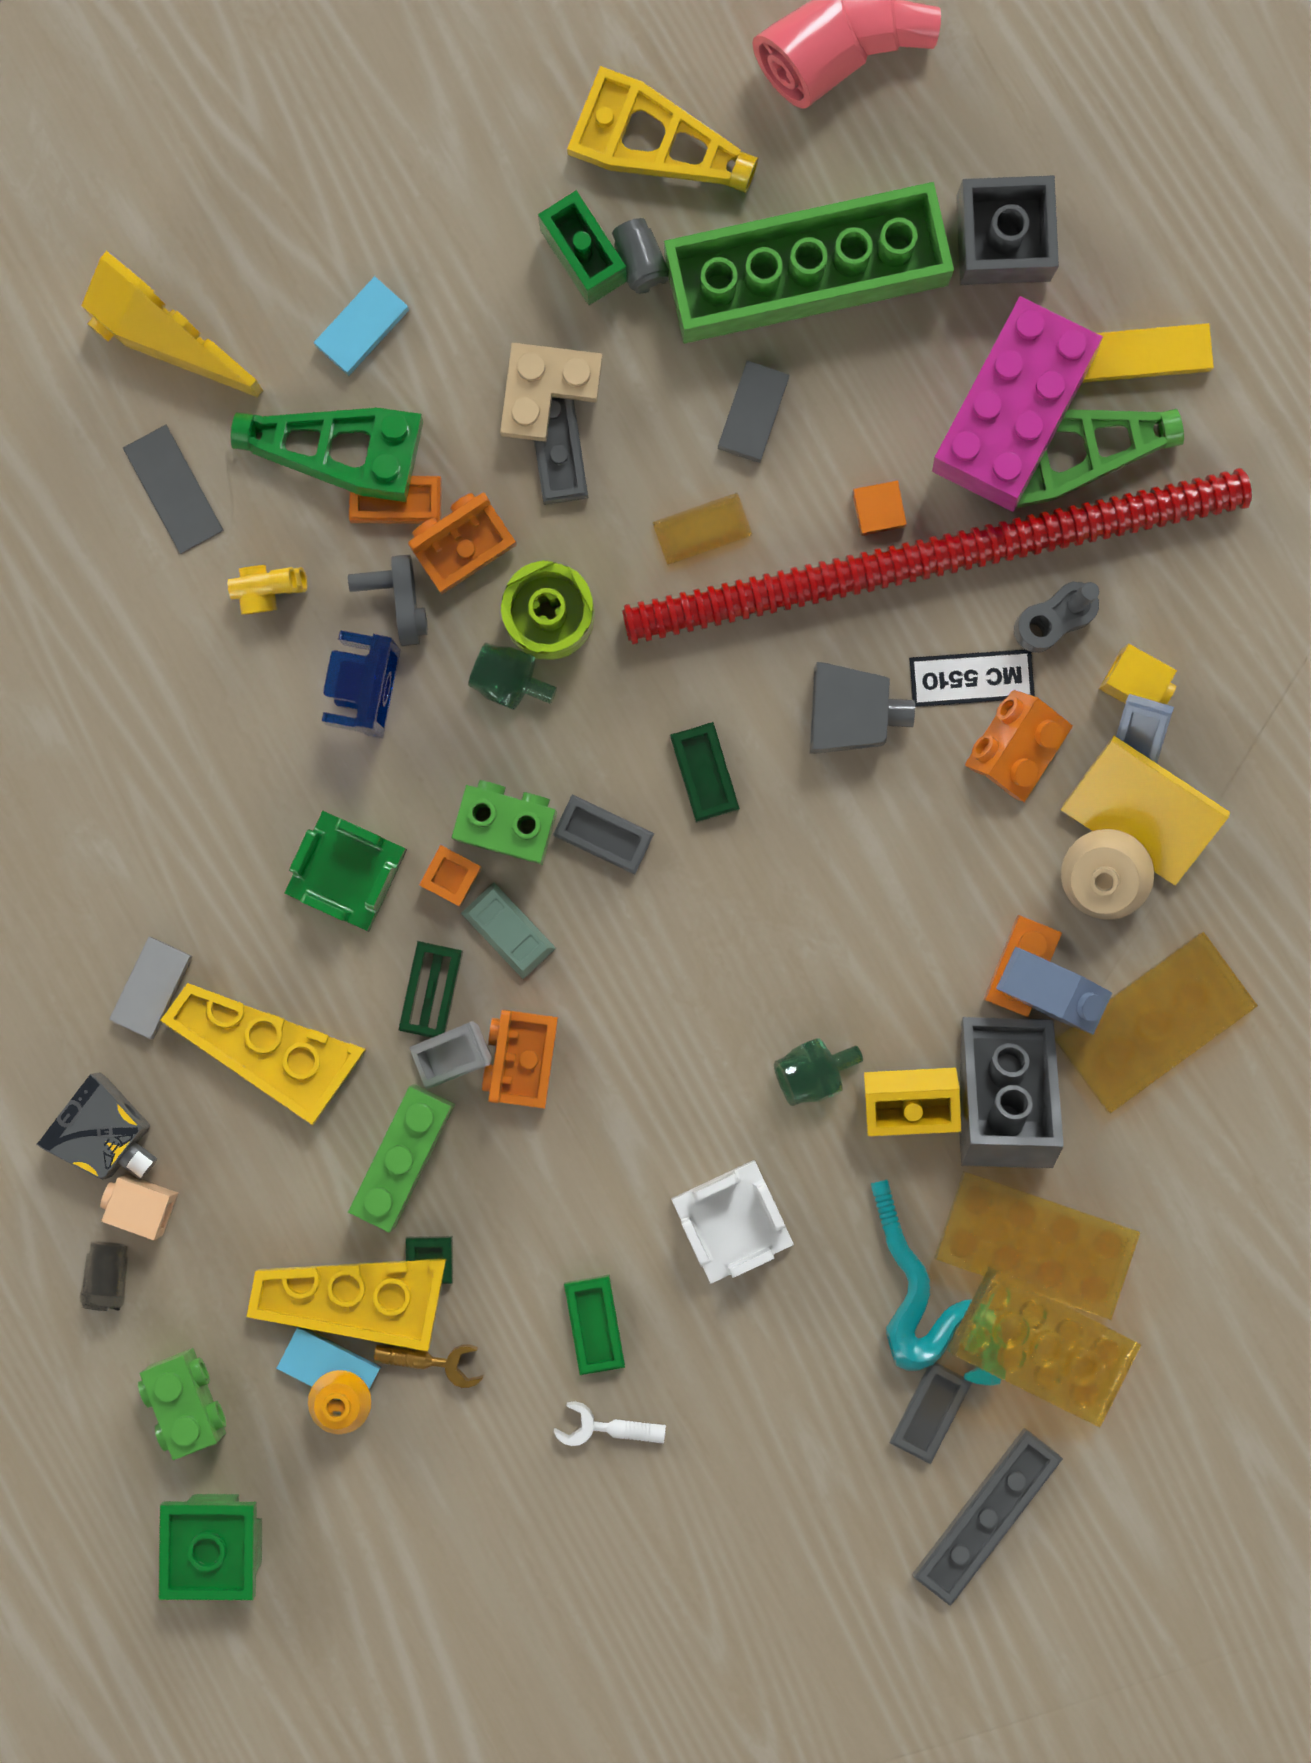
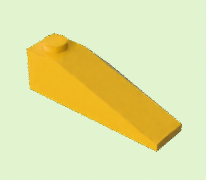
(135, 316)

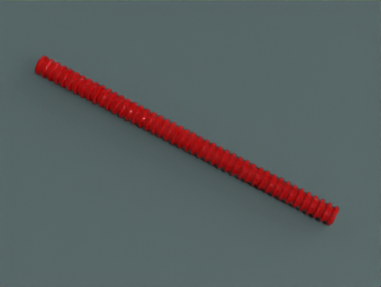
(940, 555)

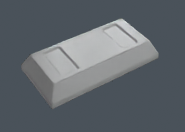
(451, 1055)

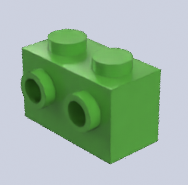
(503, 828)
(182, 1404)

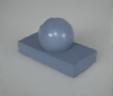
(1144, 725)

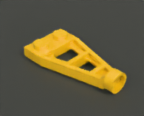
(606, 118)

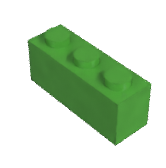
(401, 1158)

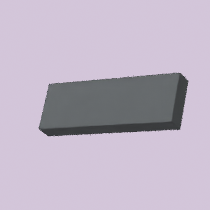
(561, 456)

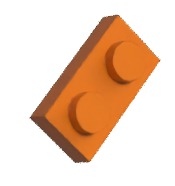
(1032, 938)

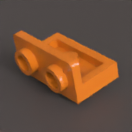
(461, 541)
(1019, 744)
(521, 1058)

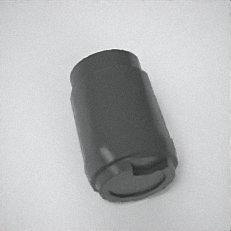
(641, 255)

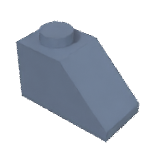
(1054, 990)

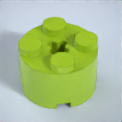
(559, 586)

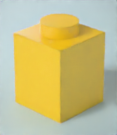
(1139, 675)

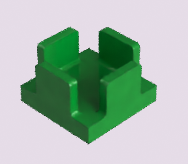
(344, 870)
(209, 1548)

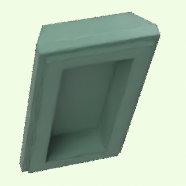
(508, 930)

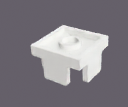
(732, 1222)

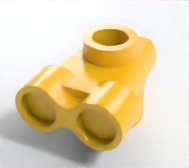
(258, 588)

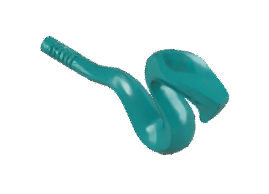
(906, 1349)

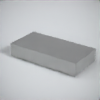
(150, 987)

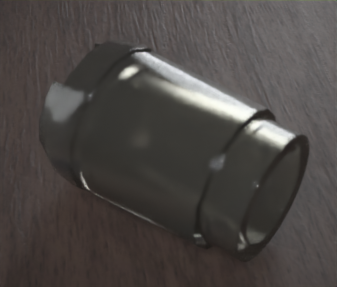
(104, 1276)

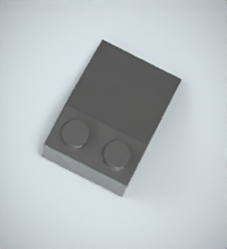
(1009, 1093)

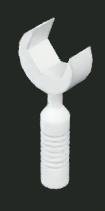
(616, 1428)

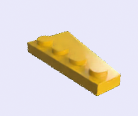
(276, 1056)
(361, 1300)

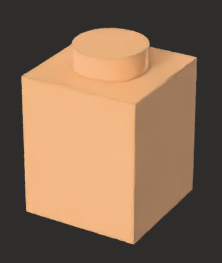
(138, 1206)

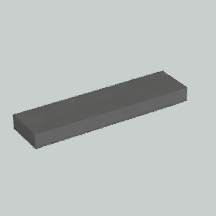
(987, 1516)

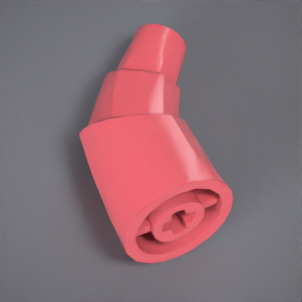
(831, 39)

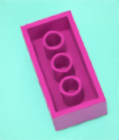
(1016, 403)

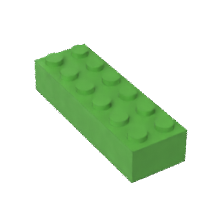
(808, 262)

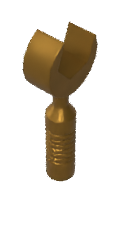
(423, 1360)

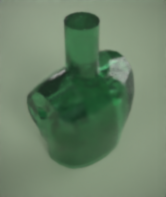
(506, 676)
(812, 1072)

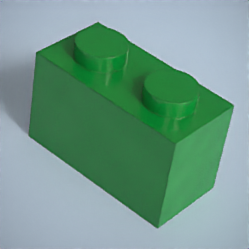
(582, 247)

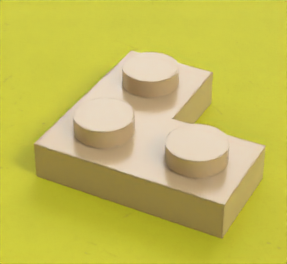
(536, 377)

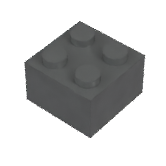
(1007, 230)

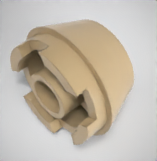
(1107, 874)

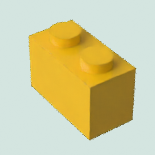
(912, 1102)

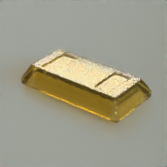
(702, 528)

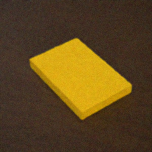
(1149, 803)

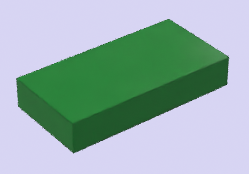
(594, 1324)

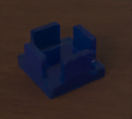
(362, 682)

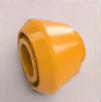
(353, 1403)

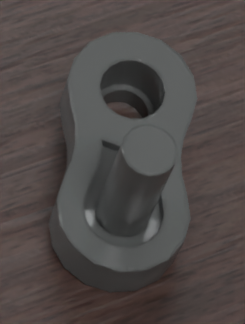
(1065, 612)
(410, 619)

